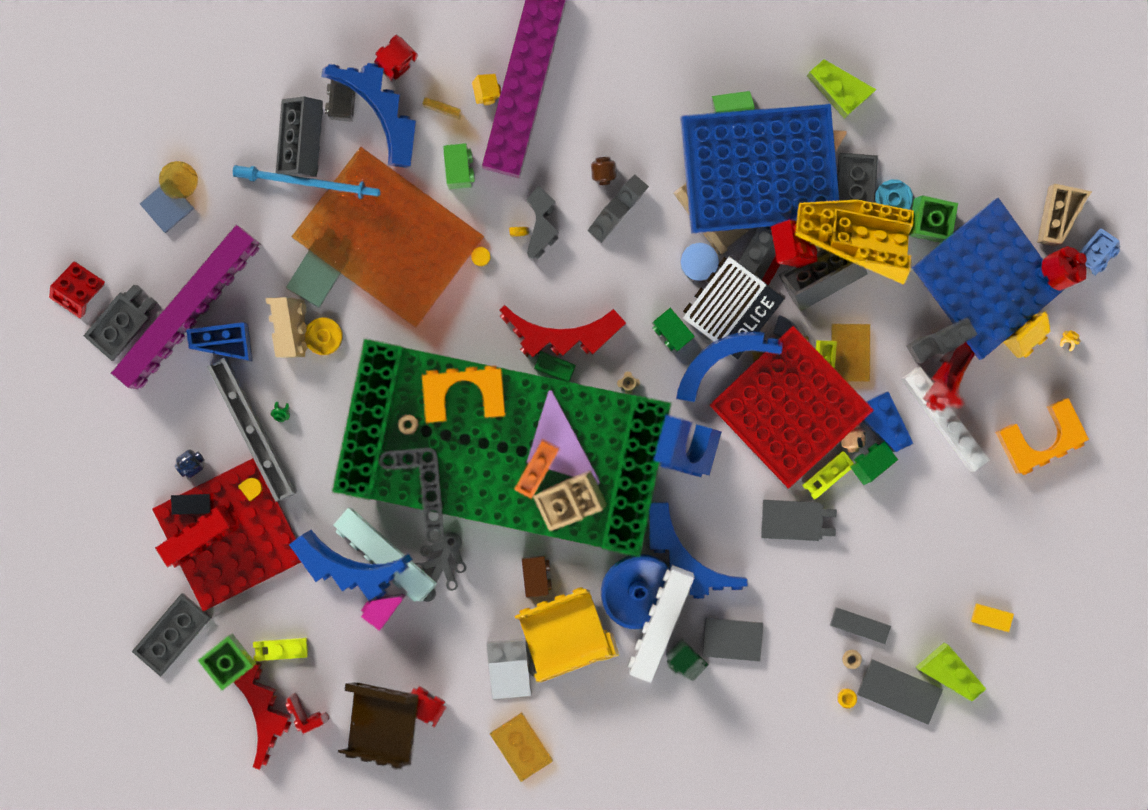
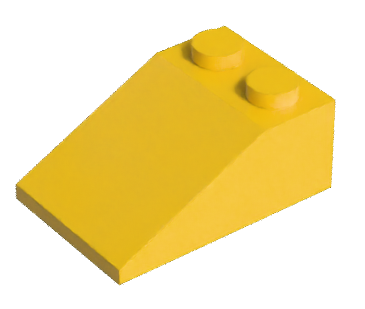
(1028, 335)

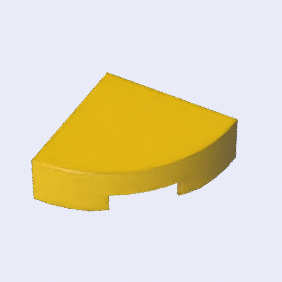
(518, 231)

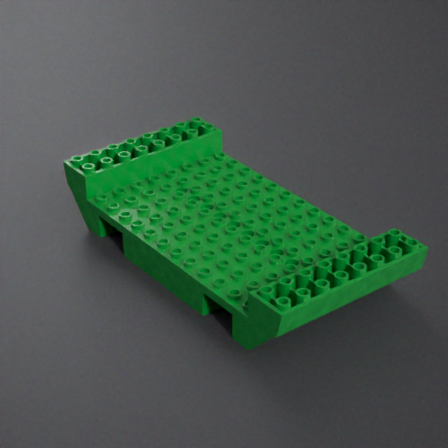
(479, 484)

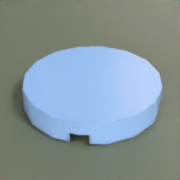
(699, 261)

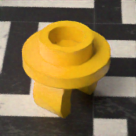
(1071, 337)

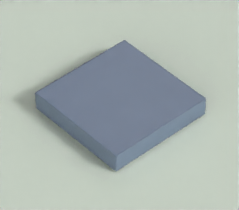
(166, 210)

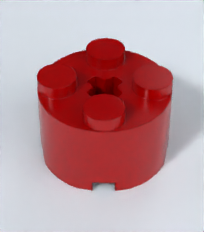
(395, 57)
(1064, 268)
(428, 708)

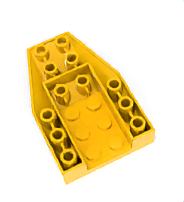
(861, 233)

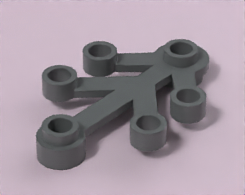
(442, 562)

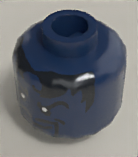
(189, 463)

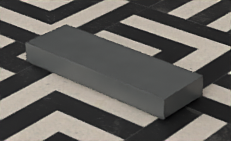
(860, 625)

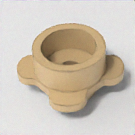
(623, 383)

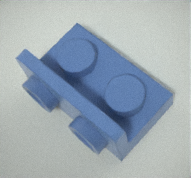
(1100, 250)

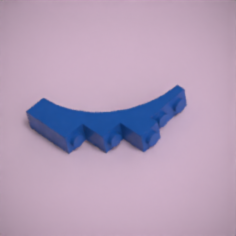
(385, 104)
(664, 537)
(326, 563)

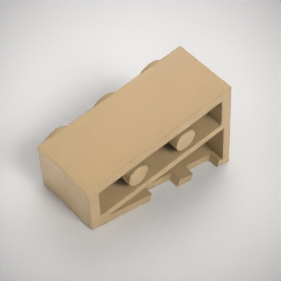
(1060, 212)
(289, 326)

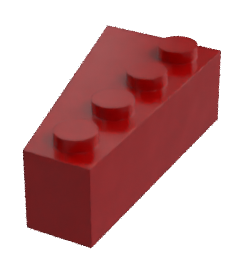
(195, 536)

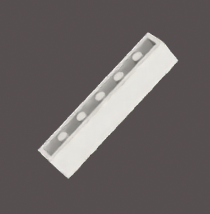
(947, 423)
(661, 623)

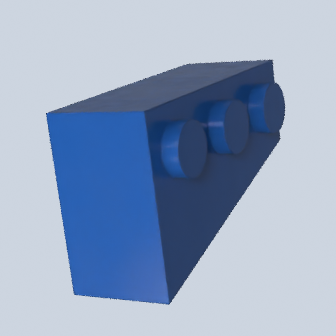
(223, 340)
(887, 422)

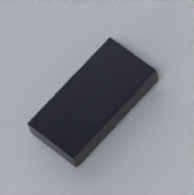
(190, 504)

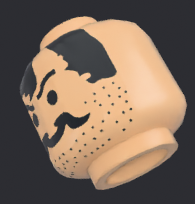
(855, 439)

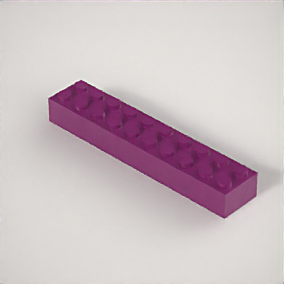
(523, 86)
(186, 308)

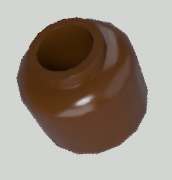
(603, 170)

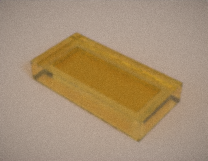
(442, 108)

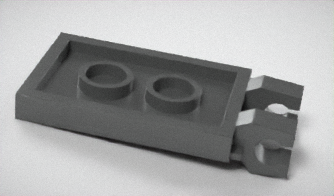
(120, 322)
(795, 520)

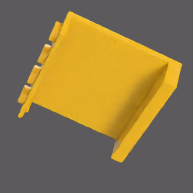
(564, 634)

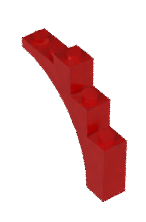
(562, 340)
(948, 379)
(268, 720)

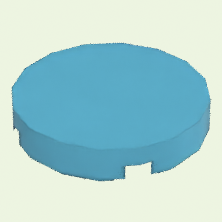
(894, 194)

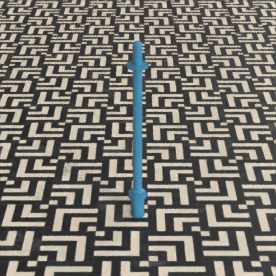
(253, 174)

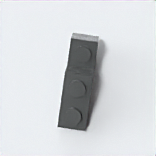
(617, 208)
(543, 232)
(941, 341)

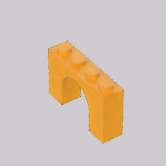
(437, 385)
(1069, 435)

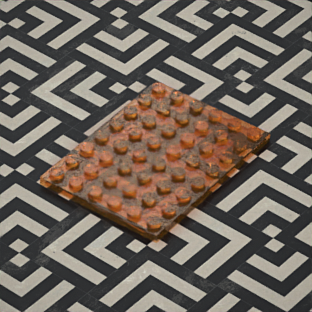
(392, 244)

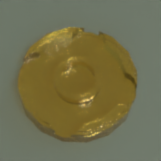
(178, 180)

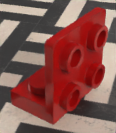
(75, 289)
(302, 722)

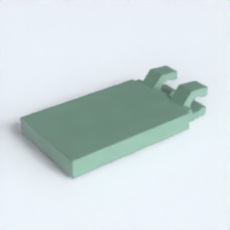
(313, 279)

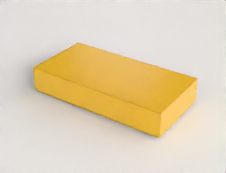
(992, 617)

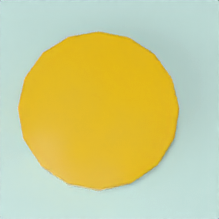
(323, 336)

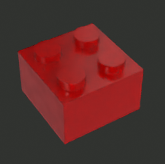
(790, 248)

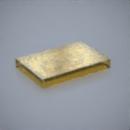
(852, 351)
(521, 747)

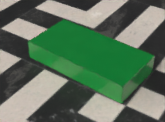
(554, 366)

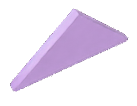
(556, 430)

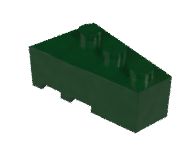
(685, 660)

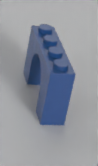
(673, 442)

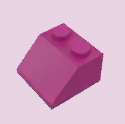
(379, 611)

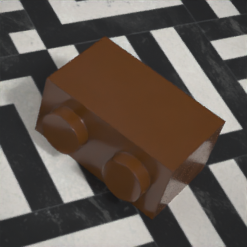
(535, 576)

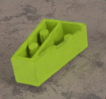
(840, 87)
(952, 672)

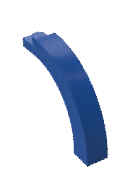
(718, 350)

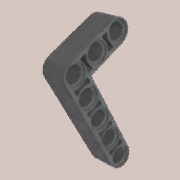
(426, 486)

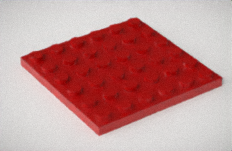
(791, 407)
(248, 554)

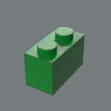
(672, 329)
(873, 463)

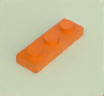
(537, 468)

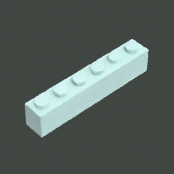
(381, 550)

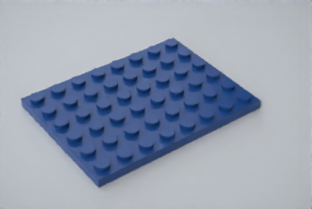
(757, 165)

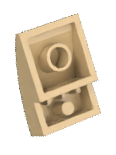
(570, 500)

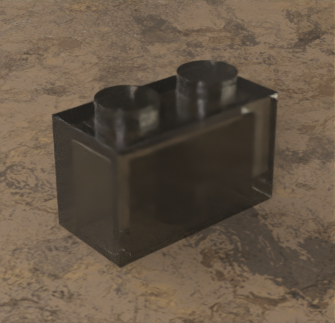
(340, 102)

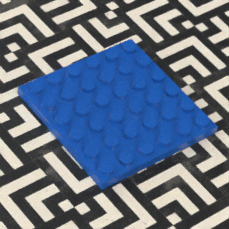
(988, 276)

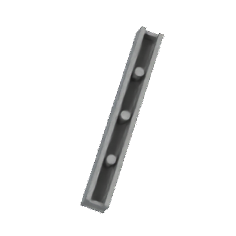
(251, 430)

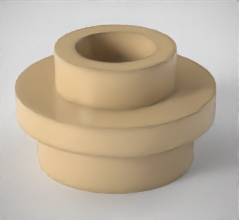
(401, 424)
(858, 659)

